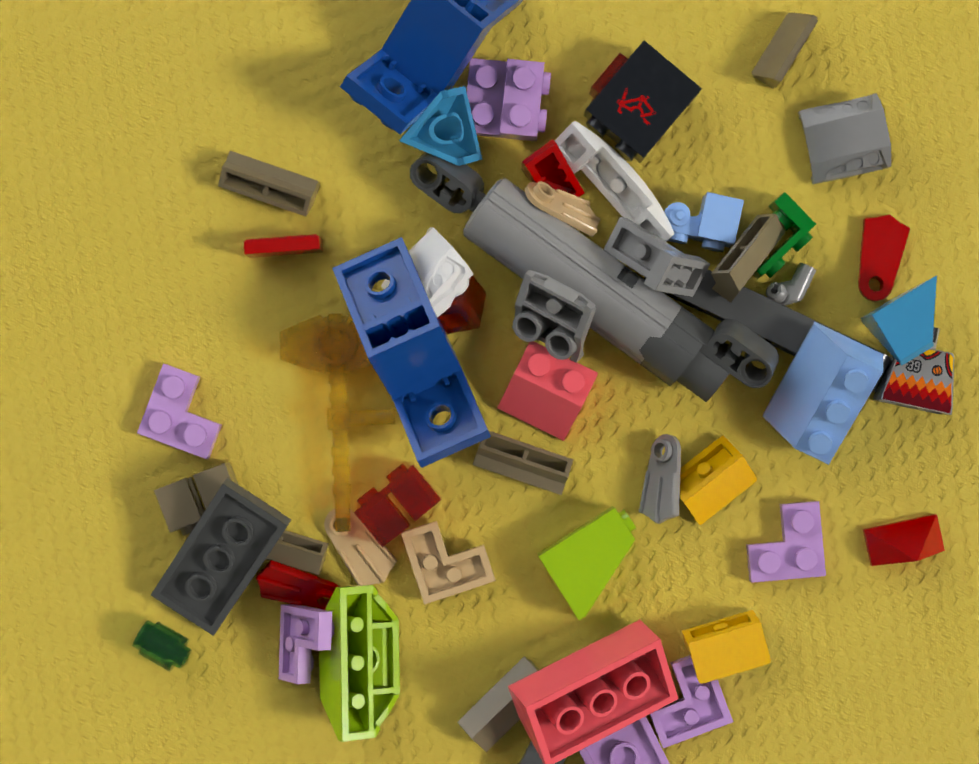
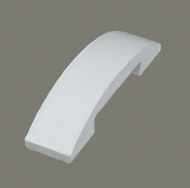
(613, 179)

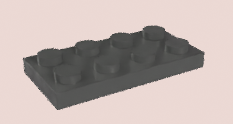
(220, 556)

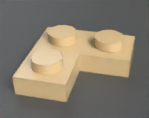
(441, 574)

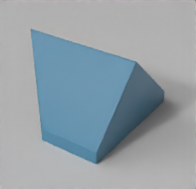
(446, 129)
(905, 322)

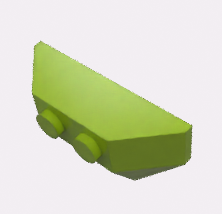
(363, 666)

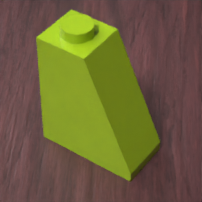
(588, 558)

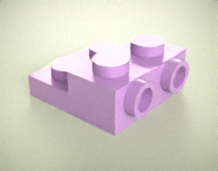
(508, 98)

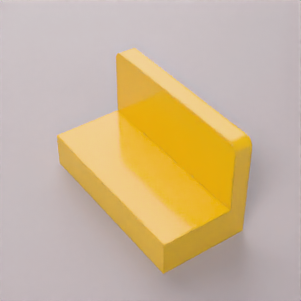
(714, 479)
(727, 646)

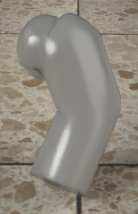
(792, 290)

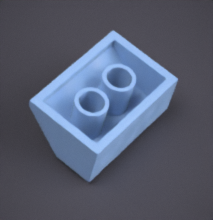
(823, 391)

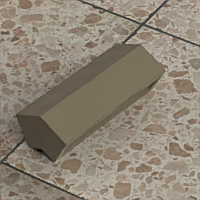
(268, 183)
(747, 255)
(523, 462)
(299, 552)
(495, 710)

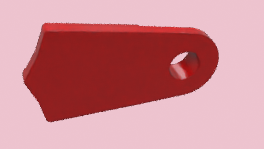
(881, 254)
(294, 586)

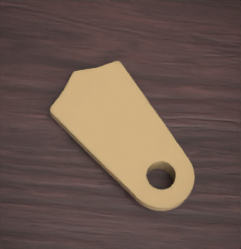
(563, 206)
(360, 551)

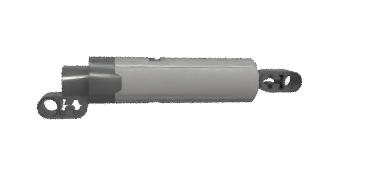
(627, 311)

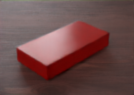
(283, 246)

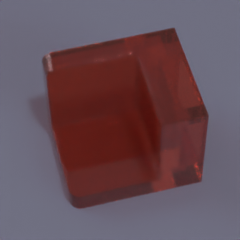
(465, 309)

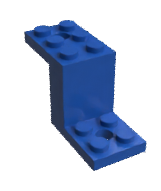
(423, 57)
(411, 352)

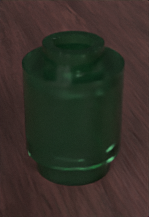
(162, 645)

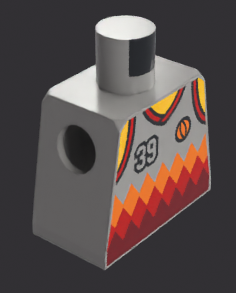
(920, 383)

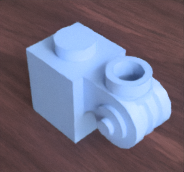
(714, 226)

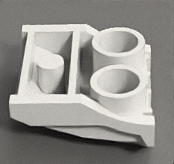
(440, 270)

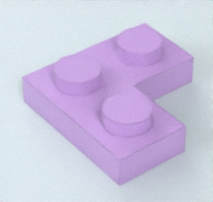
(168, 418)
(799, 552)
(300, 631)
(696, 713)

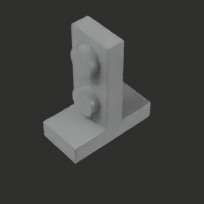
(658, 261)

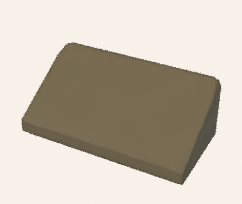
(784, 48)

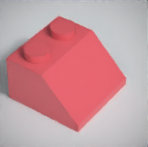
(547, 391)

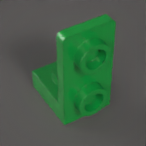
(791, 218)

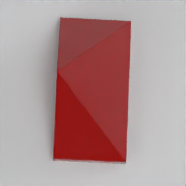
(552, 168)
(904, 541)

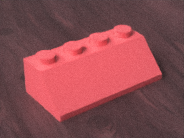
(594, 692)

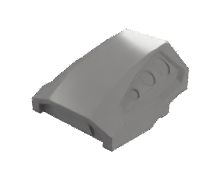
(846, 138)
(553, 315)

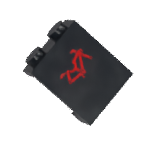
(641, 102)

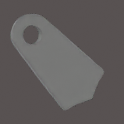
(662, 480)

